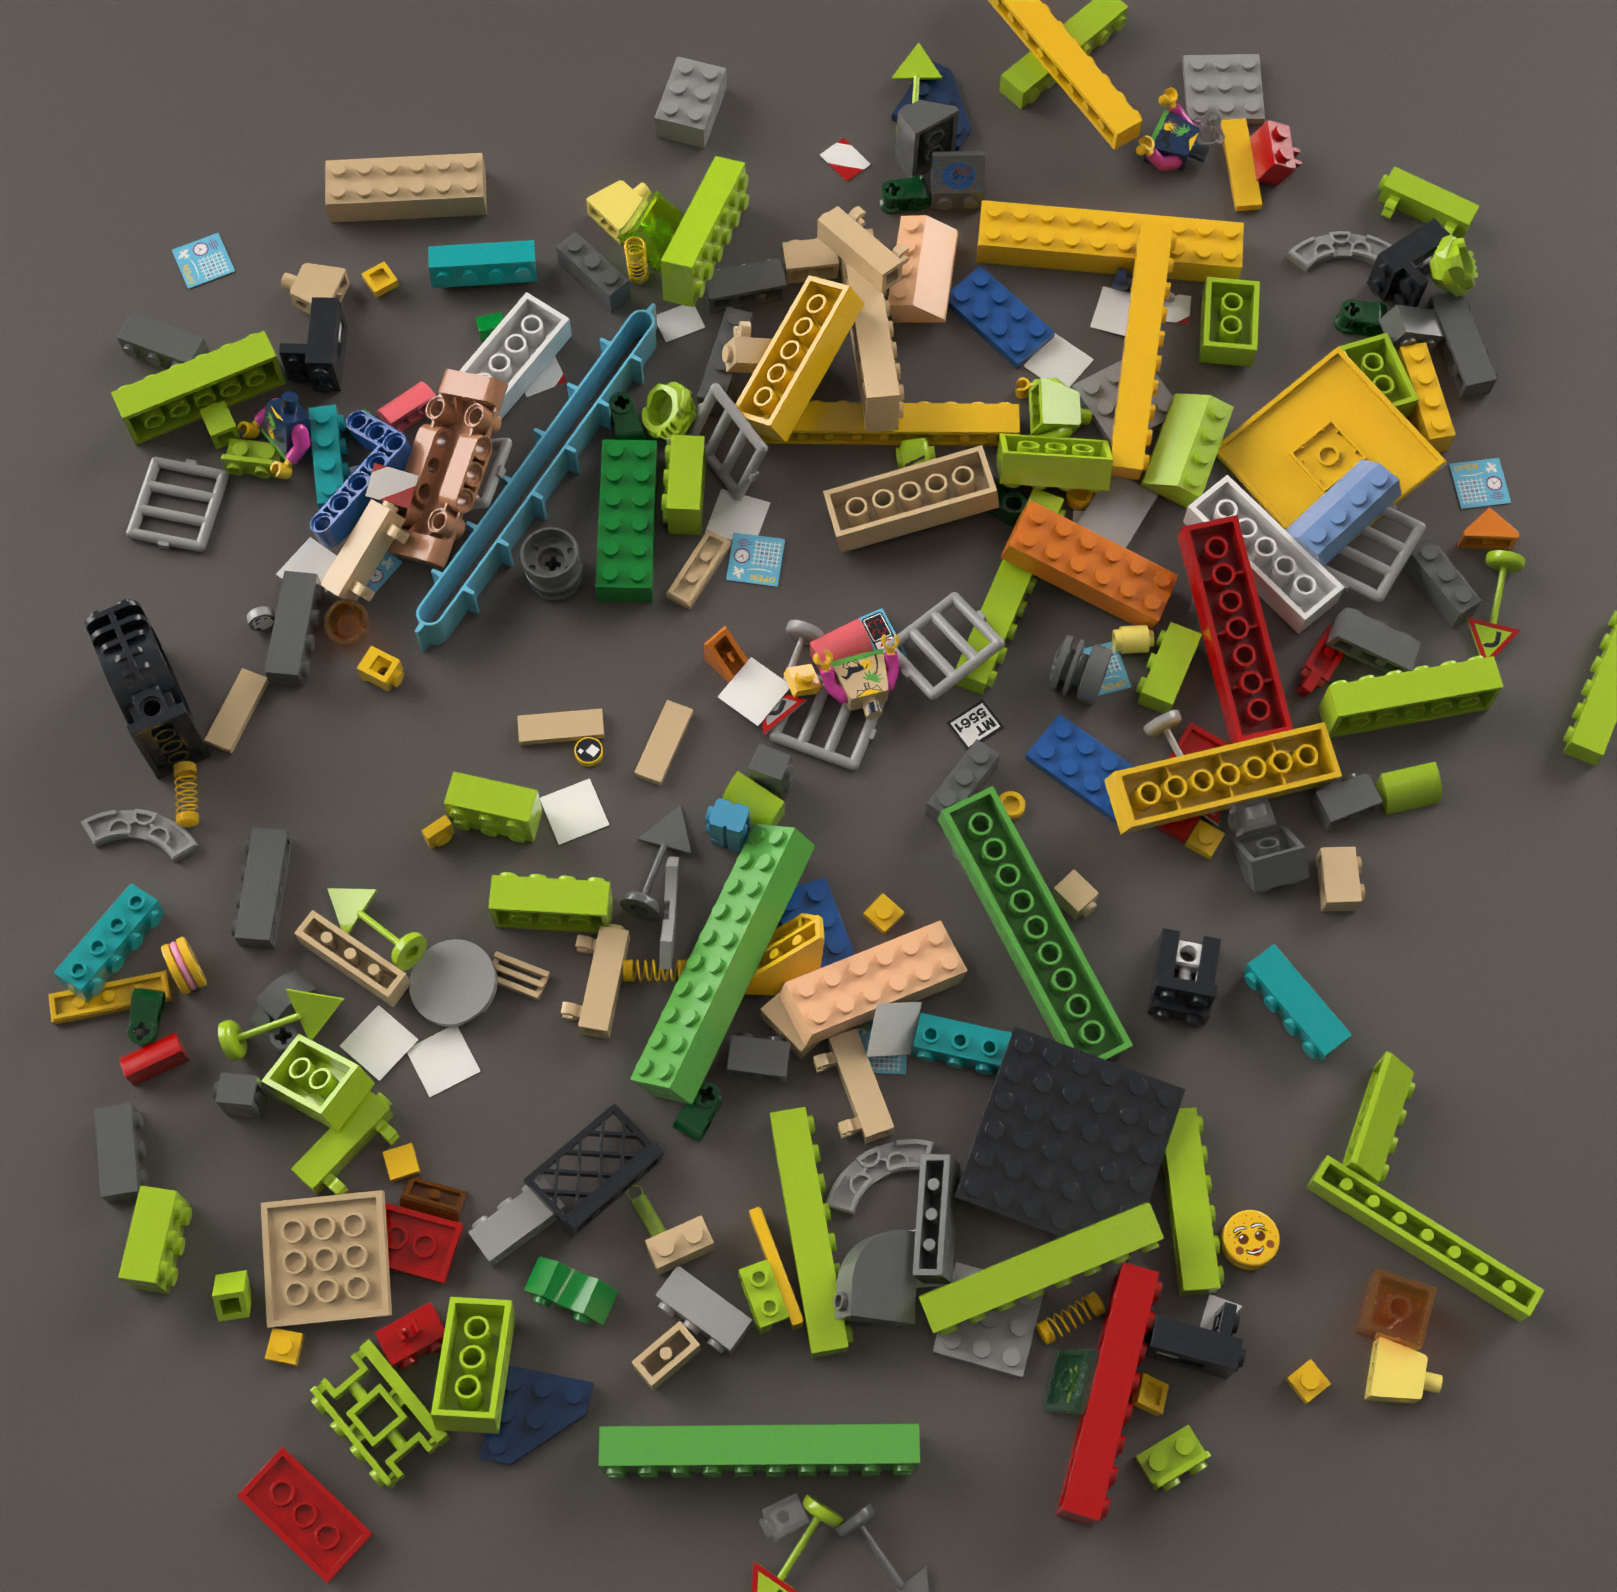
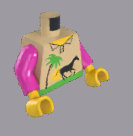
(862, 678)

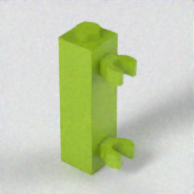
(1425, 202)
(336, 1149)

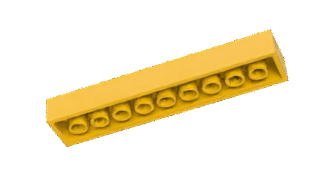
(1102, 240)

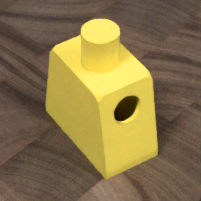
(615, 206)
(1398, 1374)

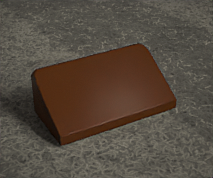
(434, 1199)

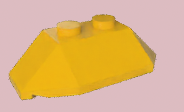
(791, 953)

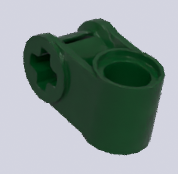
(907, 193)
(1363, 318)
(626, 421)
(1008, 498)
(146, 1009)
(696, 1118)

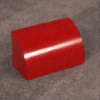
(153, 1059)

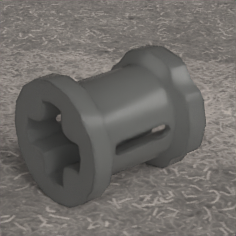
(278, 1036)

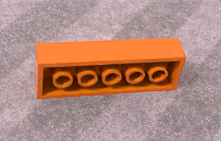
(1089, 566)

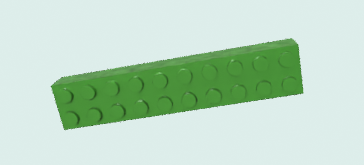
(1032, 926)
(722, 963)
(759, 1449)

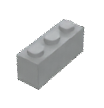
(513, 1224)
(703, 1311)

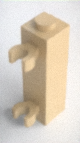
(860, 249)
(743, 352)
(364, 551)
(603, 982)
(860, 1087)

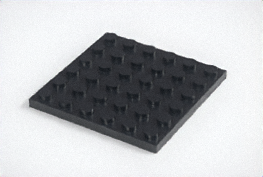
(1067, 1137)

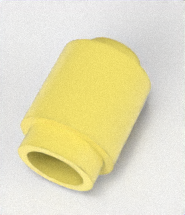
(1132, 639)

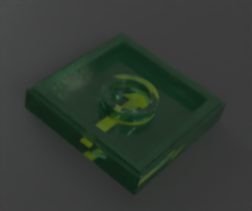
(1071, 1381)

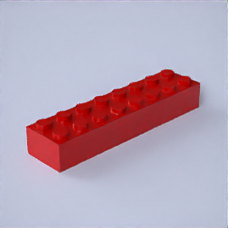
(1234, 629)
(1108, 1410)

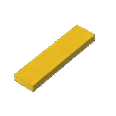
(1240, 165)
(114, 997)
(771, 1254)

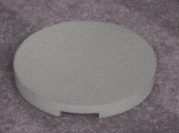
(453, 983)

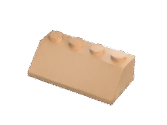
(927, 276)

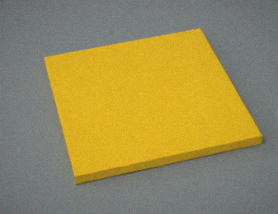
(1318, 434)

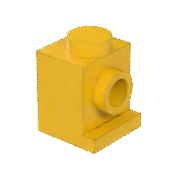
(377, 662)

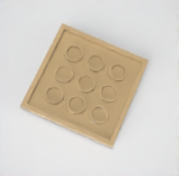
(326, 1259)

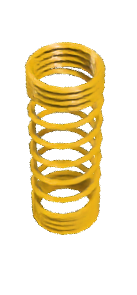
(636, 257)
(183, 770)
(628, 970)
(1093, 1302)

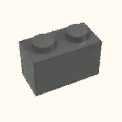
(1412, 326)
(772, 770)
(1346, 801)
(758, 1058)
(241, 1096)

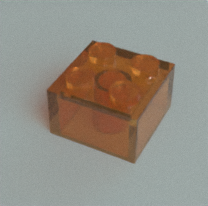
(1395, 1309)

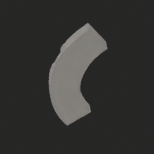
(1336, 246)
(142, 826)
(670, 913)
(872, 1167)

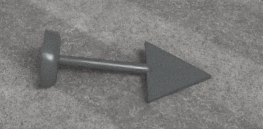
(668, 834)
(855, 1522)

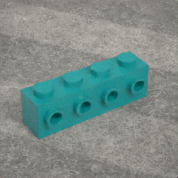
(482, 264)
(328, 451)
(109, 943)
(1296, 1004)
(959, 1044)

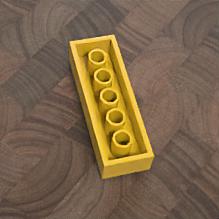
(798, 357)

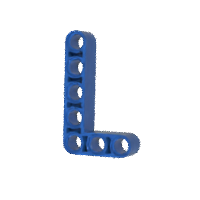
(349, 502)

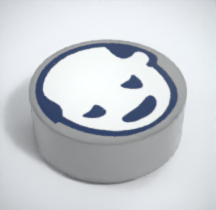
(261, 618)

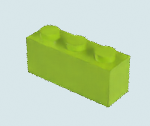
(1168, 667)

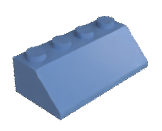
(1345, 510)

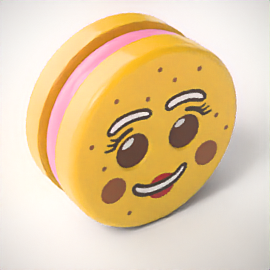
(183, 965)
(1249, 1240)

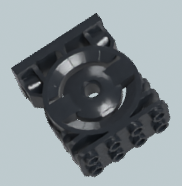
(145, 687)

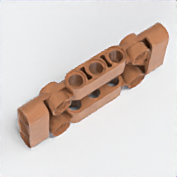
(449, 464)

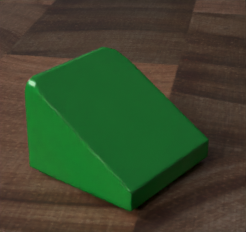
(487, 324)

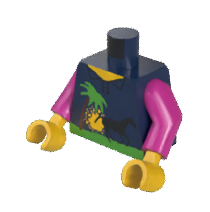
(1173, 138)
(286, 428)

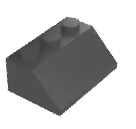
(923, 130)

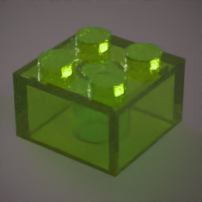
(656, 224)

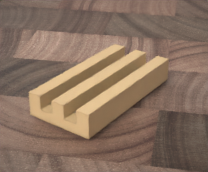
(499, 957)

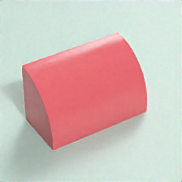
(407, 408)
(842, 642)

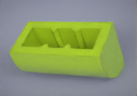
(1410, 788)
(763, 805)

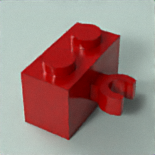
(1273, 153)
(412, 1337)

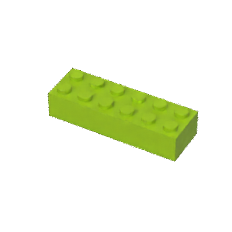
(704, 232)
(177, 394)
(1410, 696)

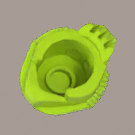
(1453, 266)
(668, 410)

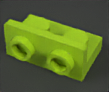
(250, 458)
(762, 1295)
(1172, 1458)

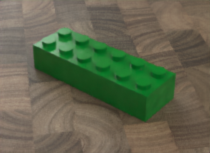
(627, 521)

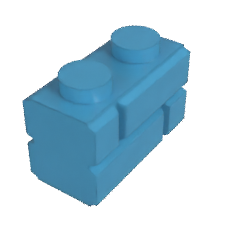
(728, 824)

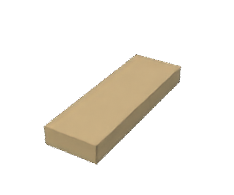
(698, 569)
(236, 710)
(560, 726)
(663, 742)

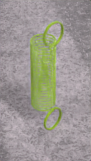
(650, 1210)

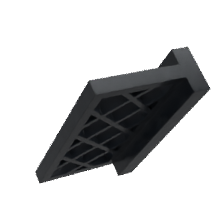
(606, 1192)

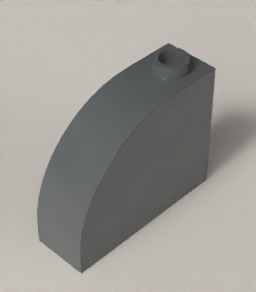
(878, 1281)

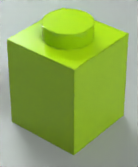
(219, 423)
(232, 1295)

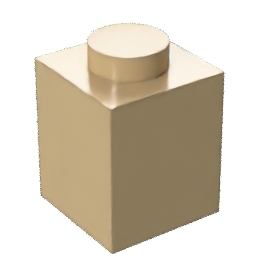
(1075, 895)

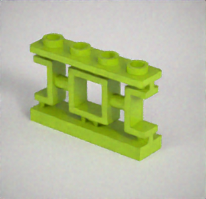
(396, 1398)

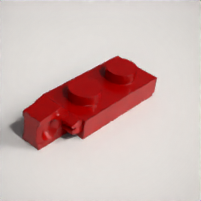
(1319, 665)

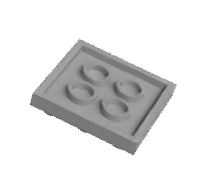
(1224, 86)
(1100, 396)
(995, 1342)

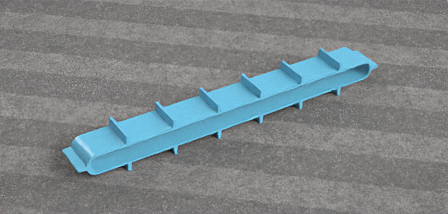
(638, 324)

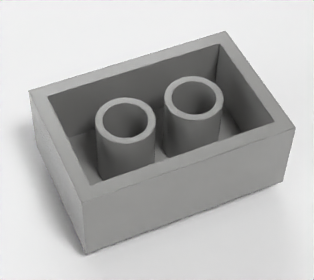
(690, 102)

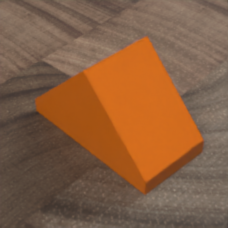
(1489, 532)
(724, 654)

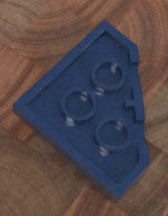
(942, 92)
(534, 1412)

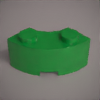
(570, 1291)

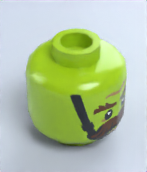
(914, 452)

